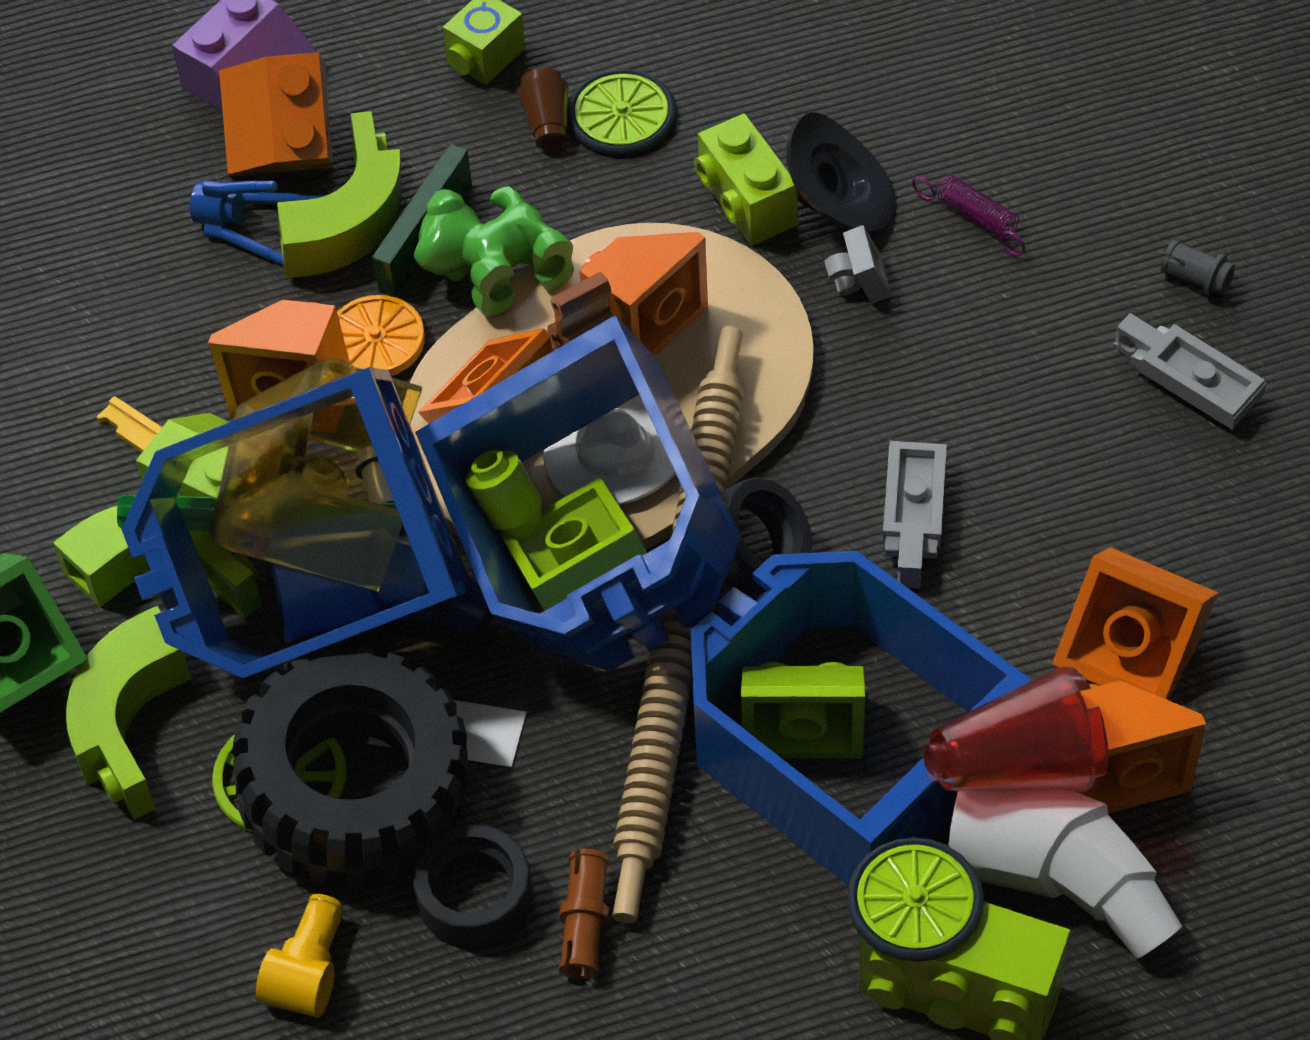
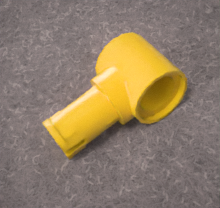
(302, 972)

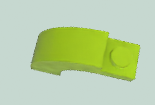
(353, 220)
(101, 565)
(106, 694)

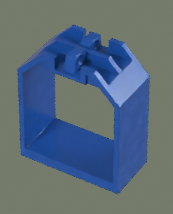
(539, 410)
(177, 574)
(821, 593)

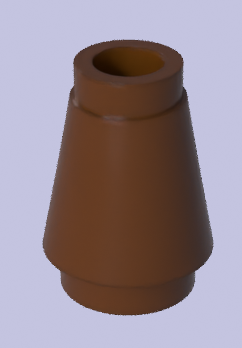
(545, 105)

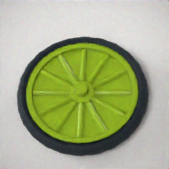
(621, 112)
(915, 899)

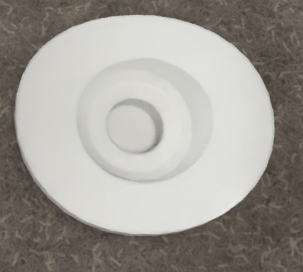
(616, 447)

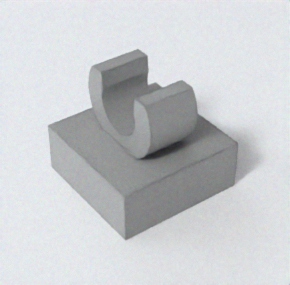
(859, 267)

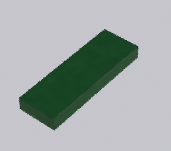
(395, 256)

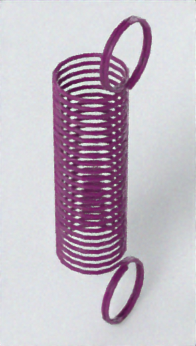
(972, 205)

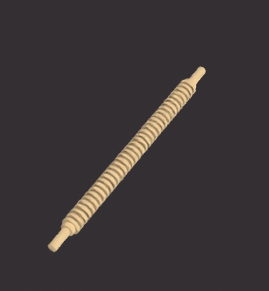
(670, 664)

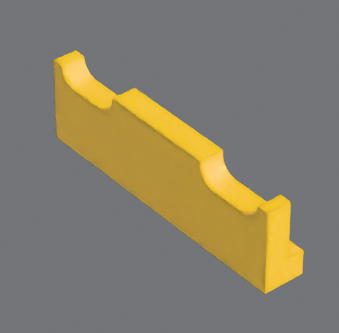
(130, 423)

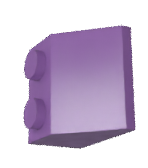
(231, 36)

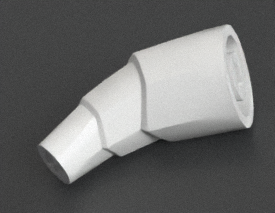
(1064, 847)

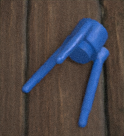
(223, 203)

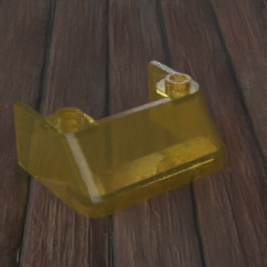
(298, 506)

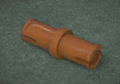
(584, 914)

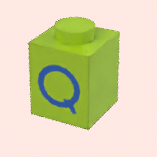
(484, 39)

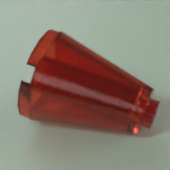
(1024, 741)

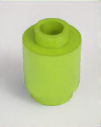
(505, 492)

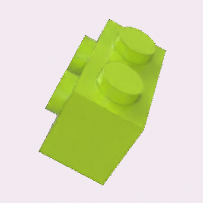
(747, 179)

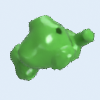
(456, 242)

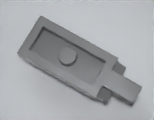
(1190, 369)
(913, 506)

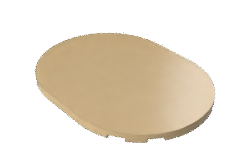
(742, 293)

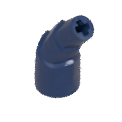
(317, 604)

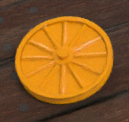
(381, 333)

